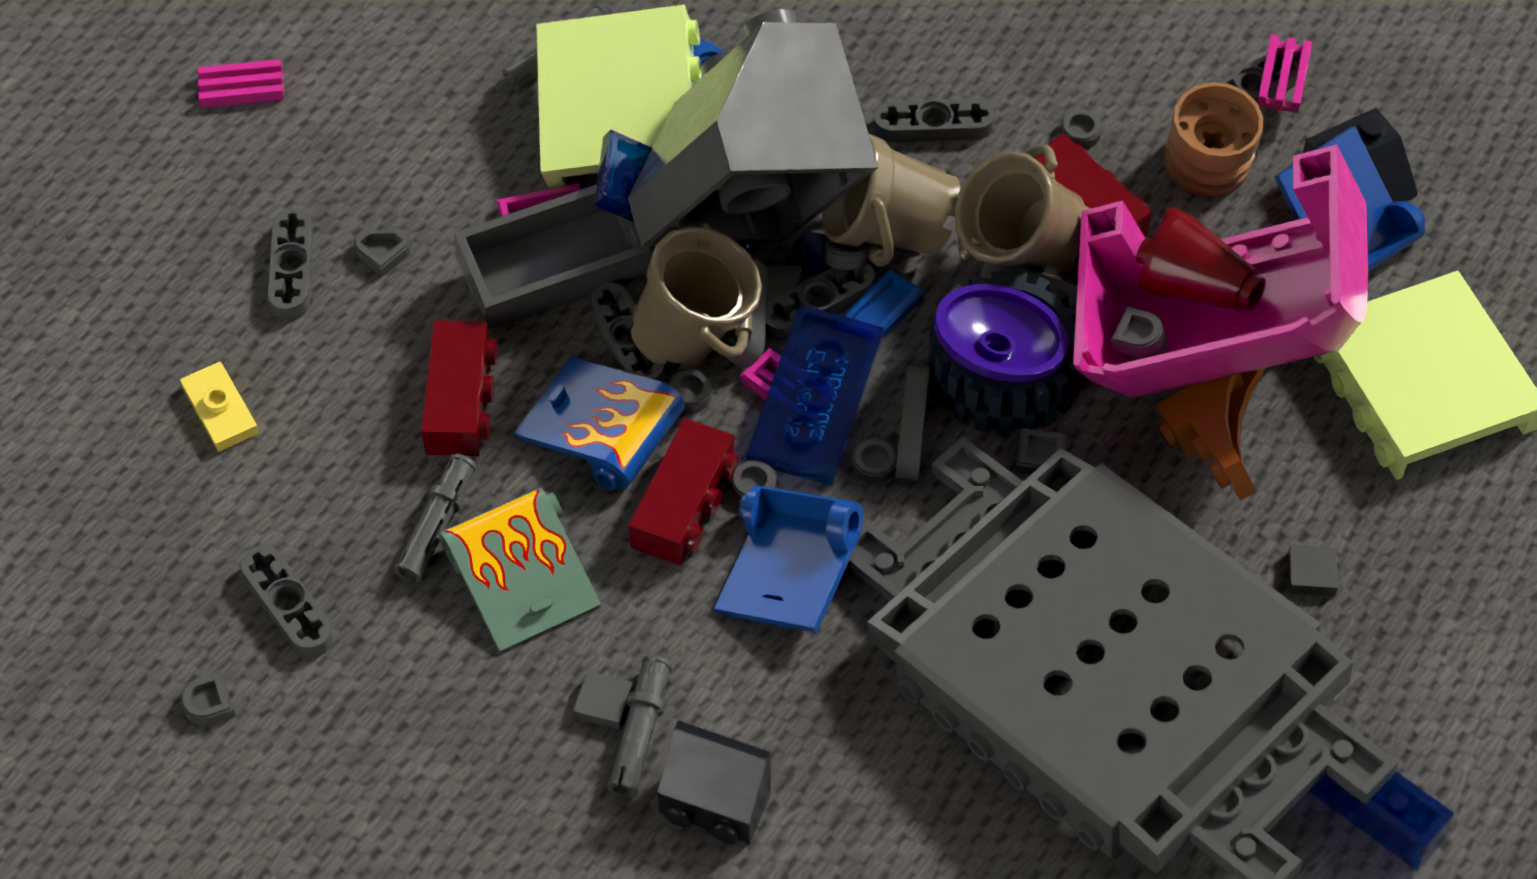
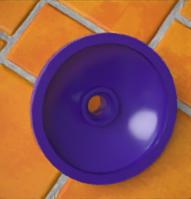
(1000, 333)

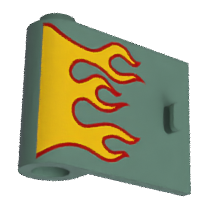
(518, 563)

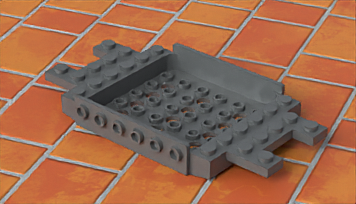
(1209, 775)

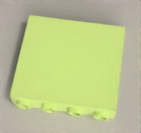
(607, 76)
(1430, 374)

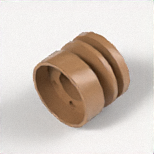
(1213, 139)

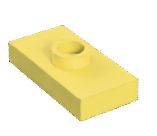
(219, 406)

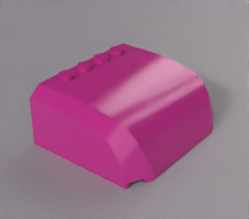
(1307, 310)

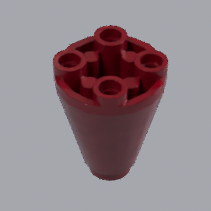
(1196, 266)

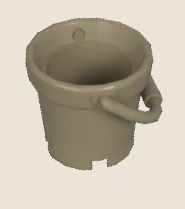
(894, 207)
(1019, 213)
(693, 296)

